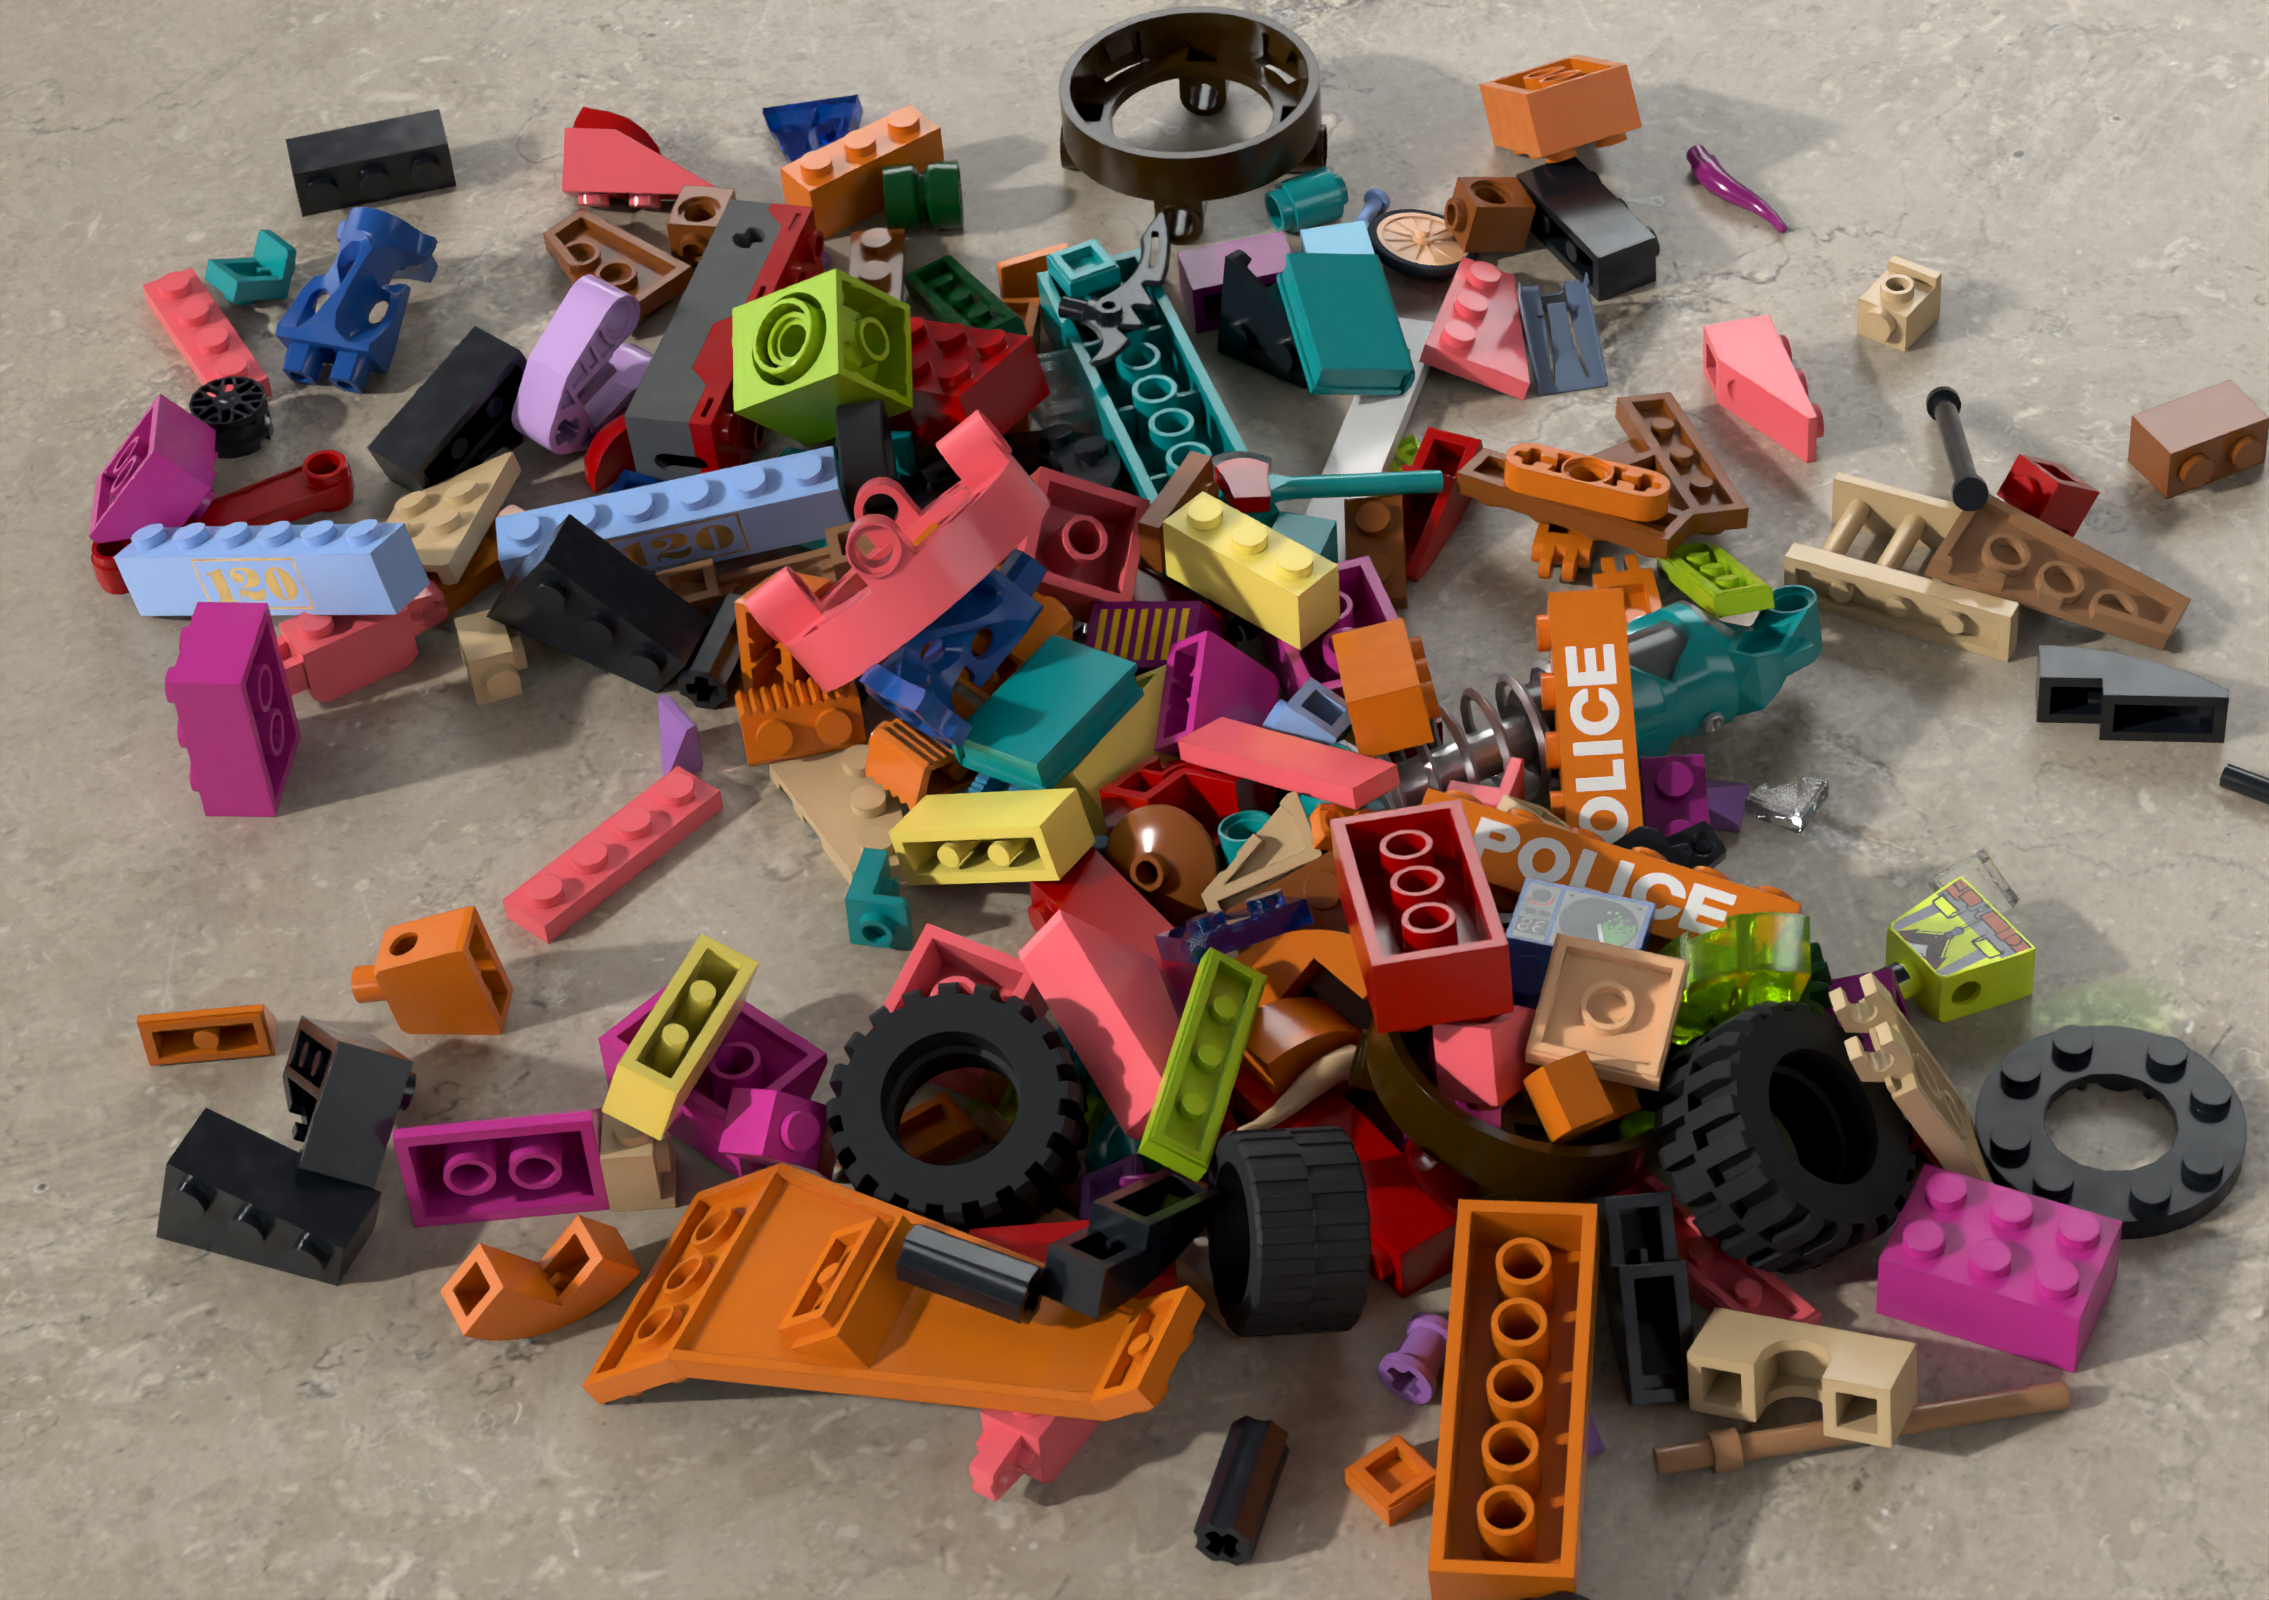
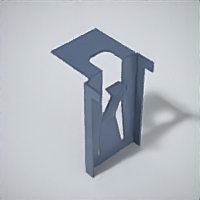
(1567, 367)

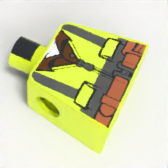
(1958, 954)

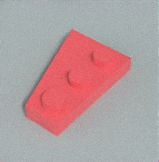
(1480, 330)

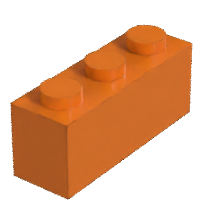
(847, 175)
(1386, 687)

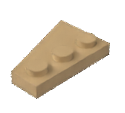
(841, 805)

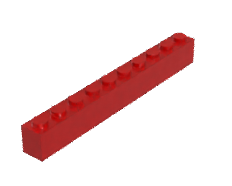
(1408, 1229)

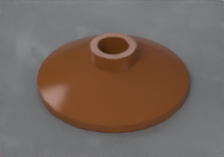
(1179, 851)

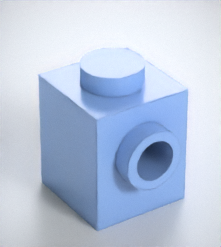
(1311, 714)

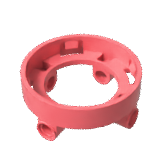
(903, 585)

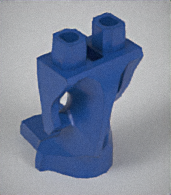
(370, 253)
(922, 689)

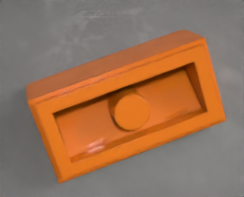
(208, 1034)

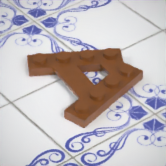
(1661, 441)

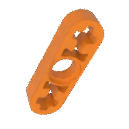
(1587, 482)

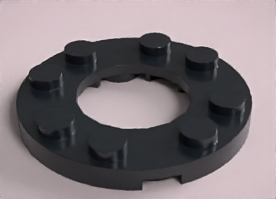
(1052, 448)
(2148, 1199)

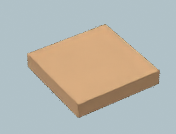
(1612, 1005)

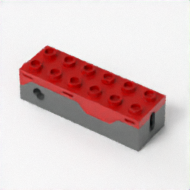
(685, 402)

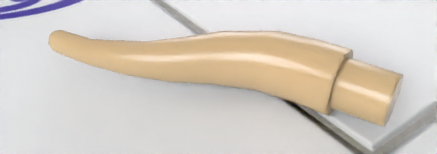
(1317, 1079)

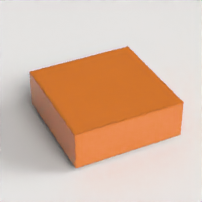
(1392, 1479)

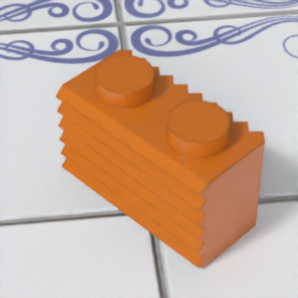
(798, 721)
(914, 762)

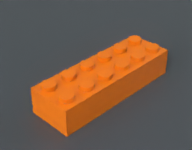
(1515, 1401)

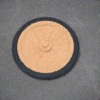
(1416, 244)

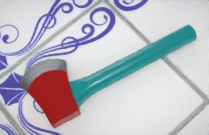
(1251, 488)

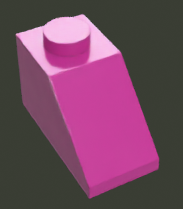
(777, 1129)

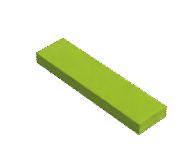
(1716, 580)
(1203, 1065)

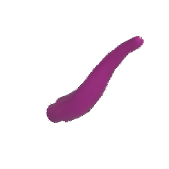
(1722, 185)

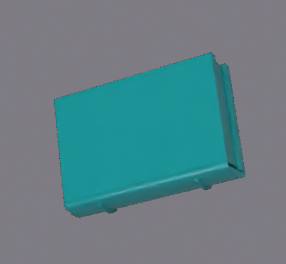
(1345, 324)
(1049, 714)

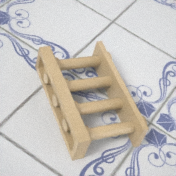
(1891, 597)

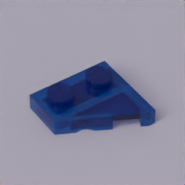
(812, 124)
(1264, 918)

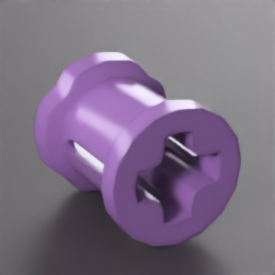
(1415, 1365)

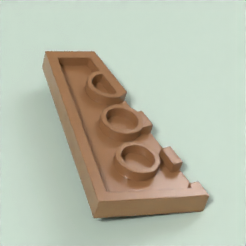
(2050, 572)

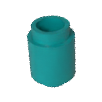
(1306, 200)

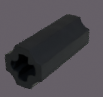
(715, 660)
(970, 1274)
(1241, 1490)

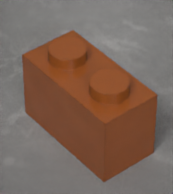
(2198, 439)

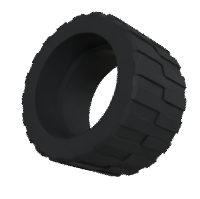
(1290, 1232)

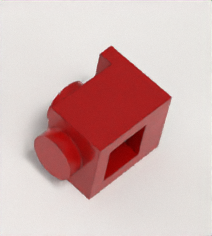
(2048, 493)

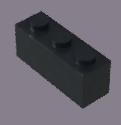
(370, 162)
(1590, 228)

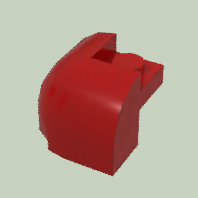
(1193, 788)

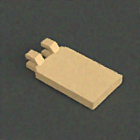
(1911, 1077)

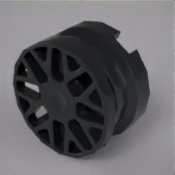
(237, 417)

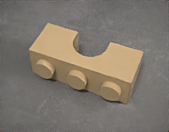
(1756, 1359)

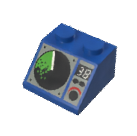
(1557, 908)

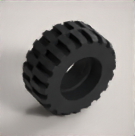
(947, 1035)
(1736, 1166)

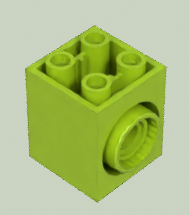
(820, 349)

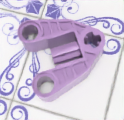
(579, 370)

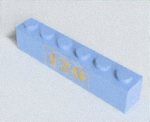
(698, 515)
(289, 566)

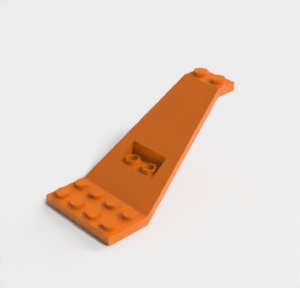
(801, 1291)

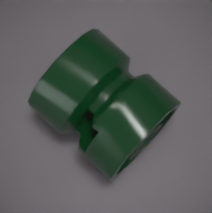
(924, 196)

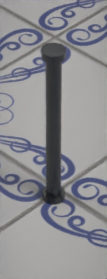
(1968, 489)

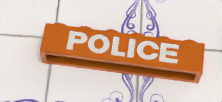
(1591, 712)
(1521, 847)

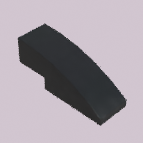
(2128, 696)
(1128, 1241)
(1645, 1295)

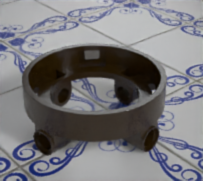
(1198, 49)
(1499, 1162)

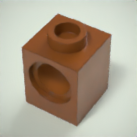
(1489, 214)
(695, 220)

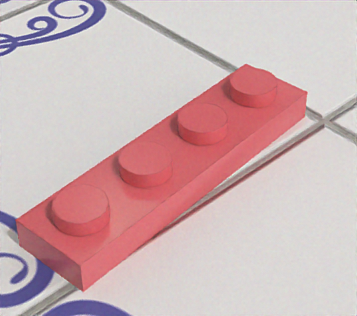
(201, 329)
(612, 854)

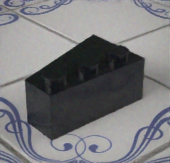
(455, 415)
(600, 608)
(347, 1098)
(252, 1203)

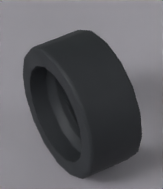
(865, 450)

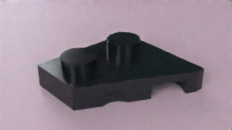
(1256, 323)

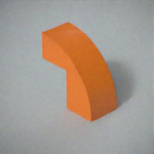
(1297, 957)
(1291, 1037)
(1574, 1099)
(516, 1298)

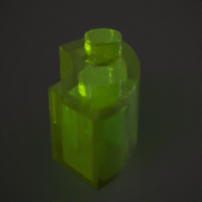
(1739, 966)

